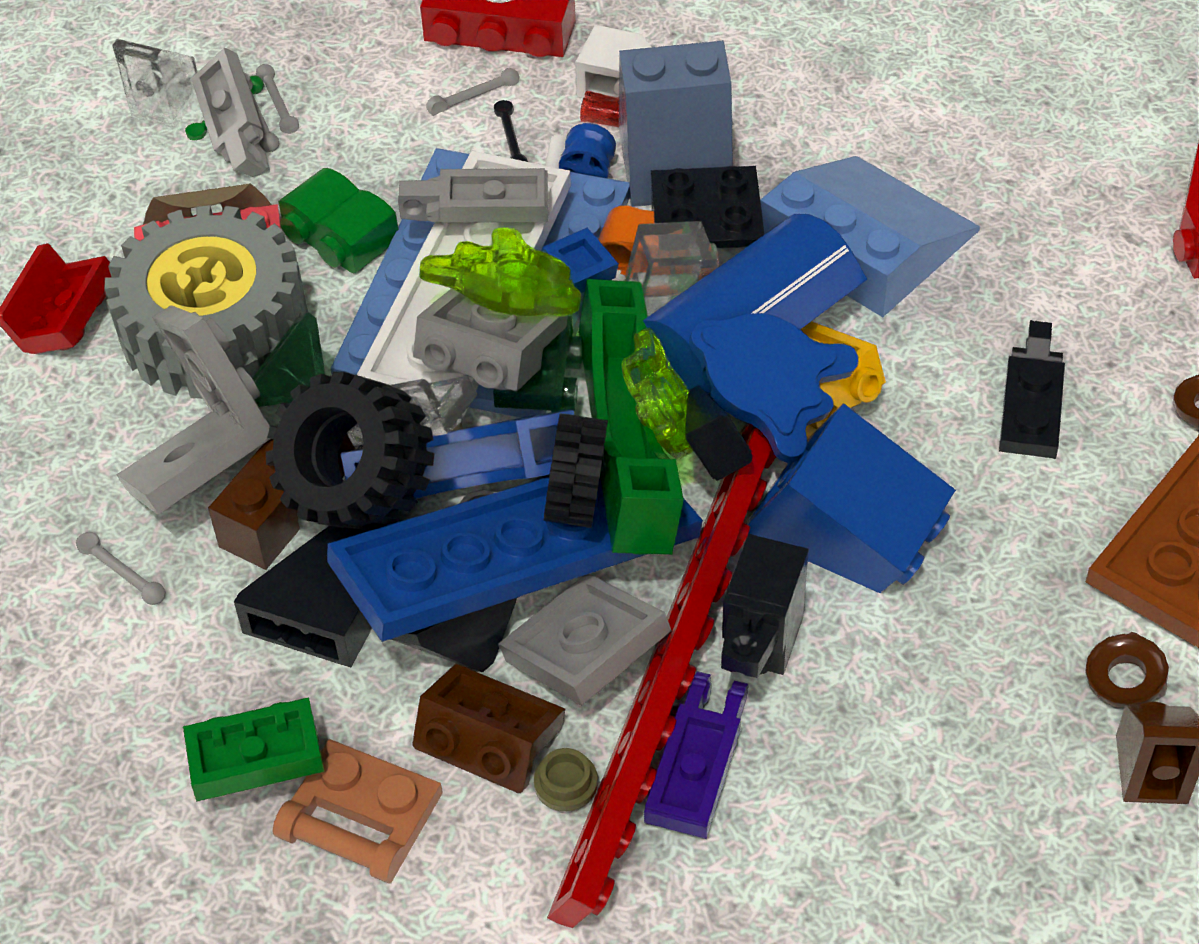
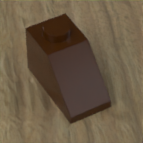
(1158, 753)

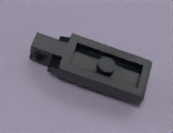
(1033, 396)

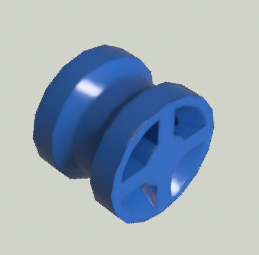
(588, 150)

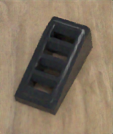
(714, 436)

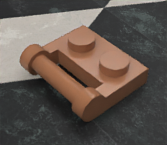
(364, 792)

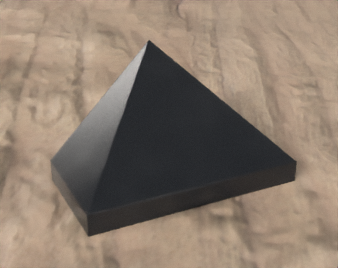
(465, 639)

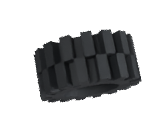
(575, 470)

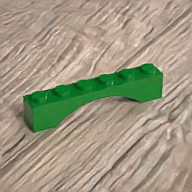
(636, 475)

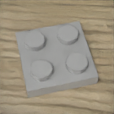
(585, 638)

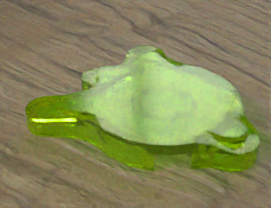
(506, 276)
(658, 393)

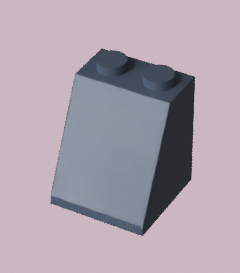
(673, 111)

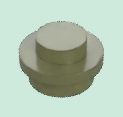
(565, 780)

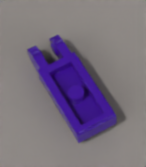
(696, 760)

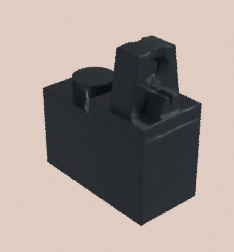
(763, 607)

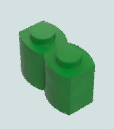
(338, 220)

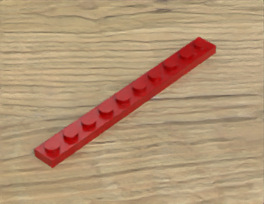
(666, 678)

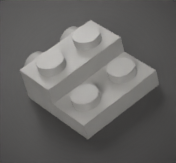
(482, 343)

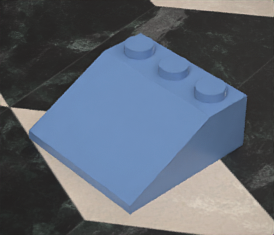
(886, 224)

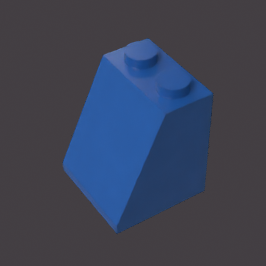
(855, 504)

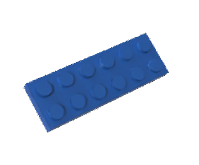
(473, 558)

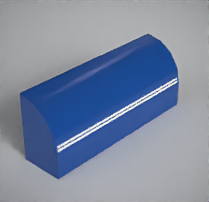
(785, 273)

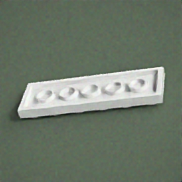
(391, 353)

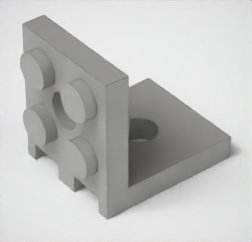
(216, 439)

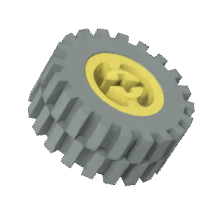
(212, 267)

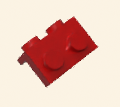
(53, 301)

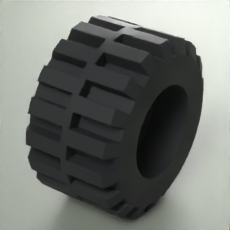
(309, 446)

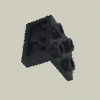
(719, 197)

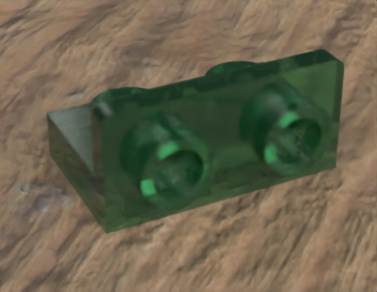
(552, 385)

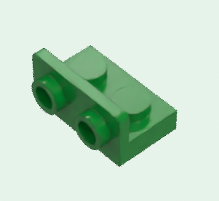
(252, 749)

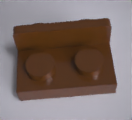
(485, 726)

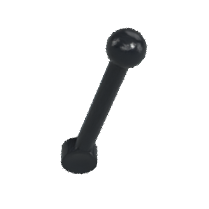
(504, 110)

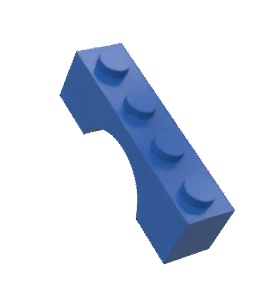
(484, 453)

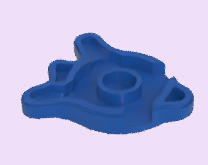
(770, 375)

